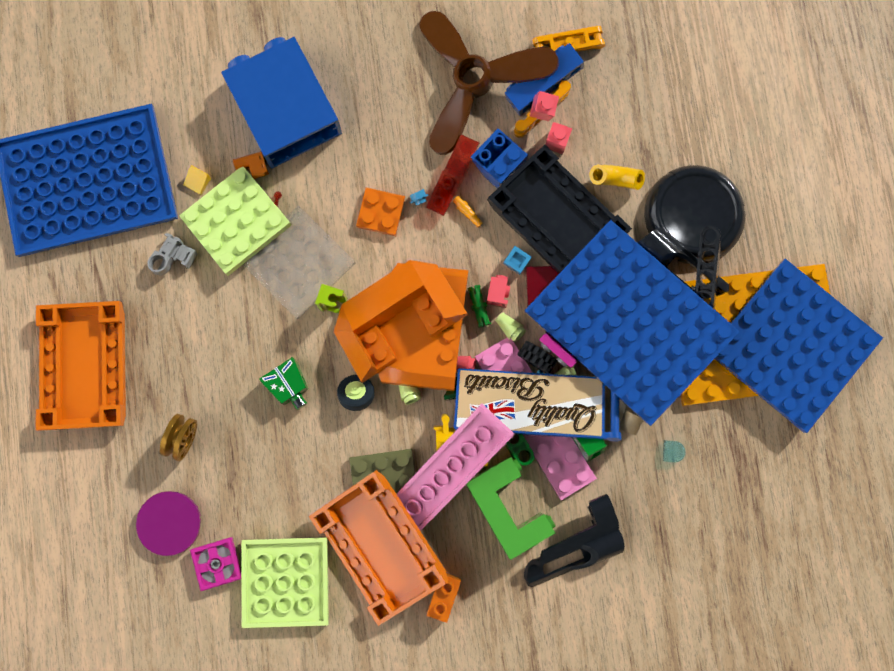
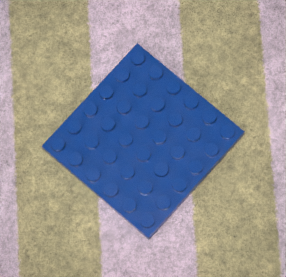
(797, 345)

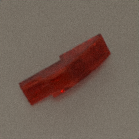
(452, 175)

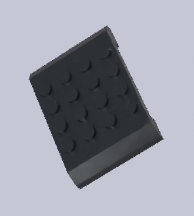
(551, 209)

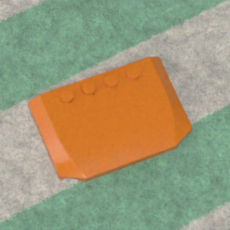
(421, 358)

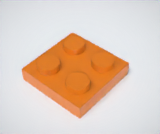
(380, 211)

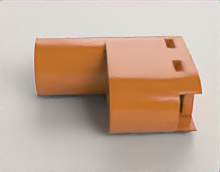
(255, 162)

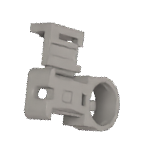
(169, 250)

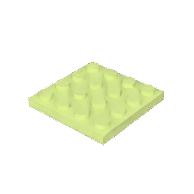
(235, 220)
(285, 582)

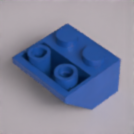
(499, 158)

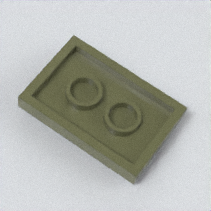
(394, 465)

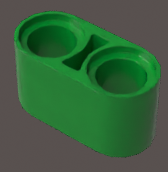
(522, 444)

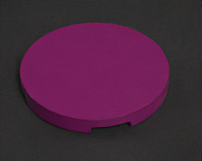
(168, 523)

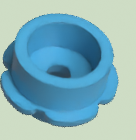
(418, 197)

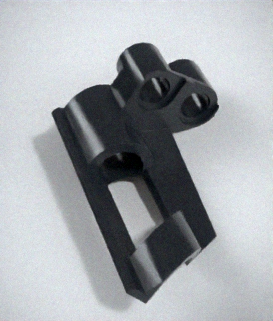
(666, 248)
(595, 542)

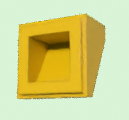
(196, 180)

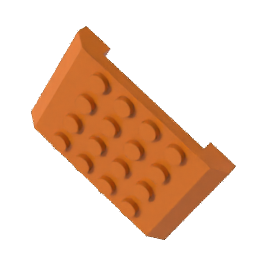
(81, 365)
(380, 546)

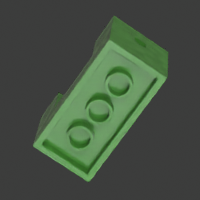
(511, 537)

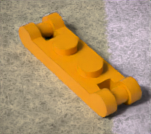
(577, 38)
(522, 127)

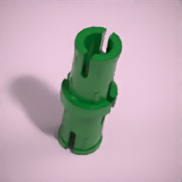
(479, 306)

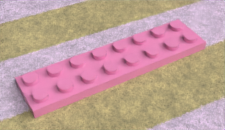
(556, 455)
(453, 465)

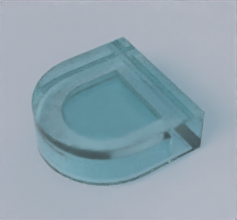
(673, 451)

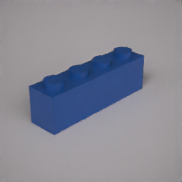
(522, 94)

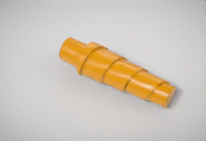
(465, 209)

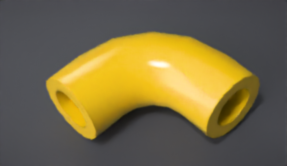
(617, 176)

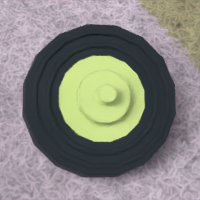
(355, 394)

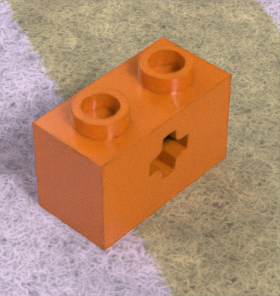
(443, 599)

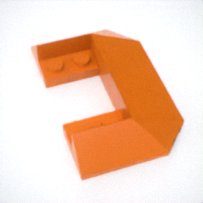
(408, 285)

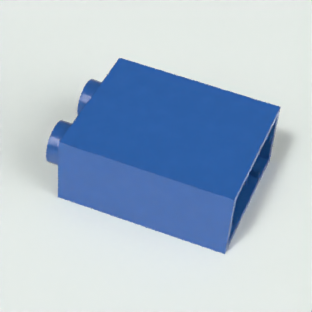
(281, 101)

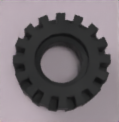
(537, 357)

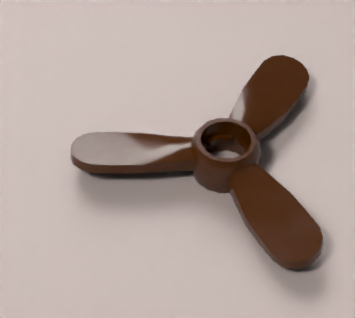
(513, 68)

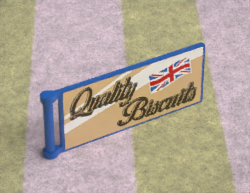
(538, 403)

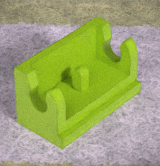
(328, 298)

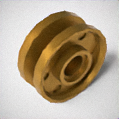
(178, 437)

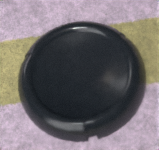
(690, 201)

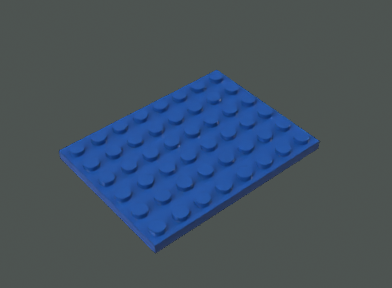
(85, 180)
(631, 322)

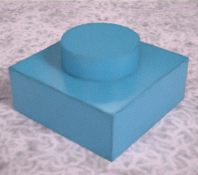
(517, 260)

